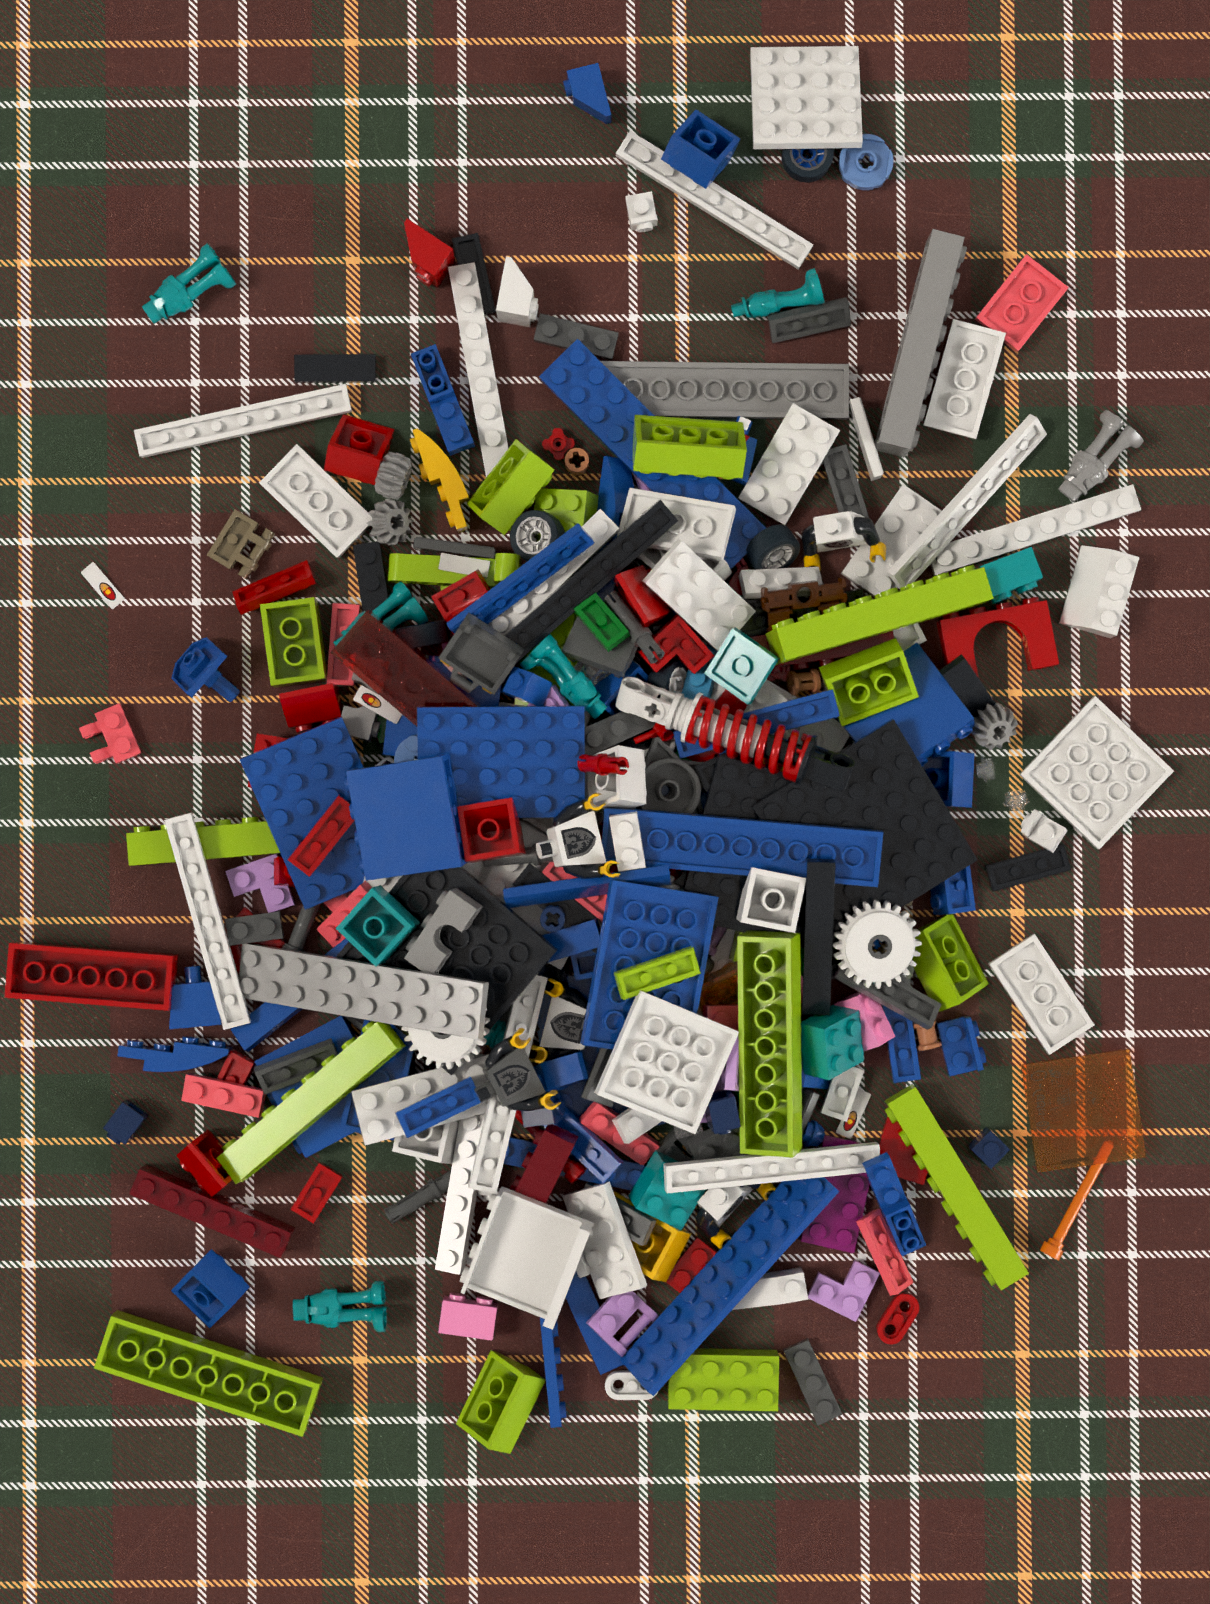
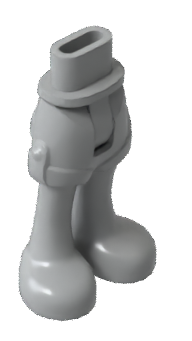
(1087, 468)

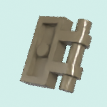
(233, 540)

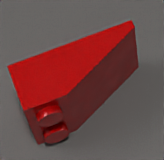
(640, 597)

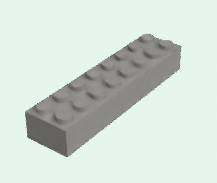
(918, 343)

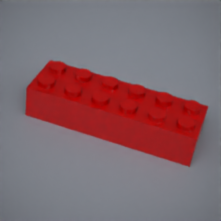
(90, 975)

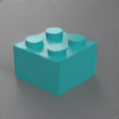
(1012, 573)
(377, 925)
(831, 1042)
(651, 1198)

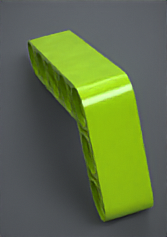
(425, 571)

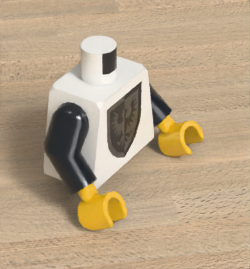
(839, 532)
(577, 842)
(563, 1023)
(719, 1204)

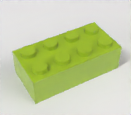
(726, 1381)

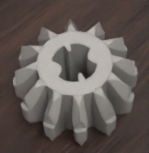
(393, 475)
(390, 522)
(994, 726)

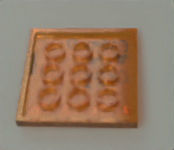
(1083, 1110)

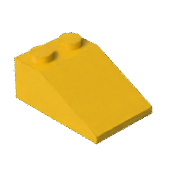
(662, 1248)

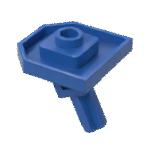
(199, 667)

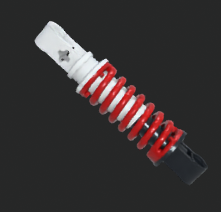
(700, 720)

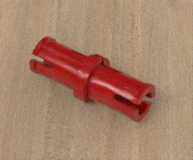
(603, 764)

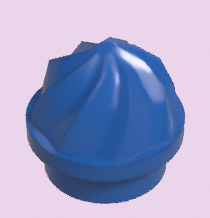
(813, 1134)

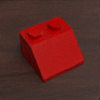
(428, 255)
(357, 449)
(311, 706)
(490, 830)
(202, 1162)

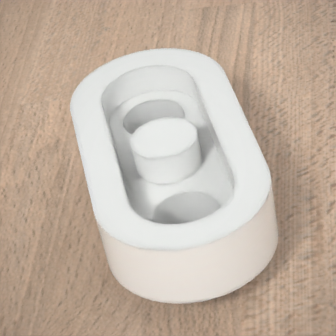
(629, 1391)

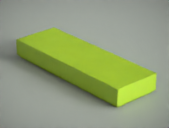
(657, 972)

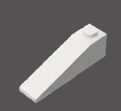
(776, 1289)

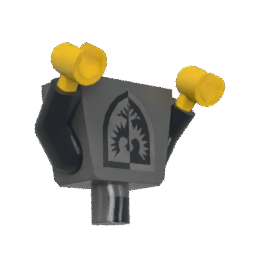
(513, 1078)

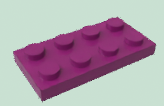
(837, 1223)

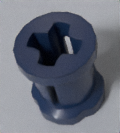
(551, 926)

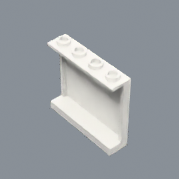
(526, 1254)

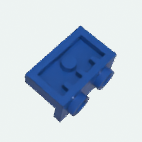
(954, 894)
(960, 1045)

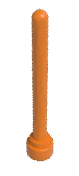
(1054, 1245)

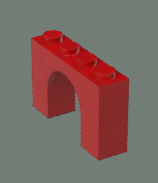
(1029, 620)

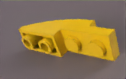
(438, 469)

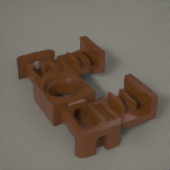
(782, 599)

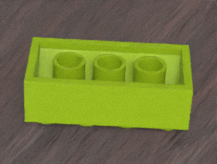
(688, 447)

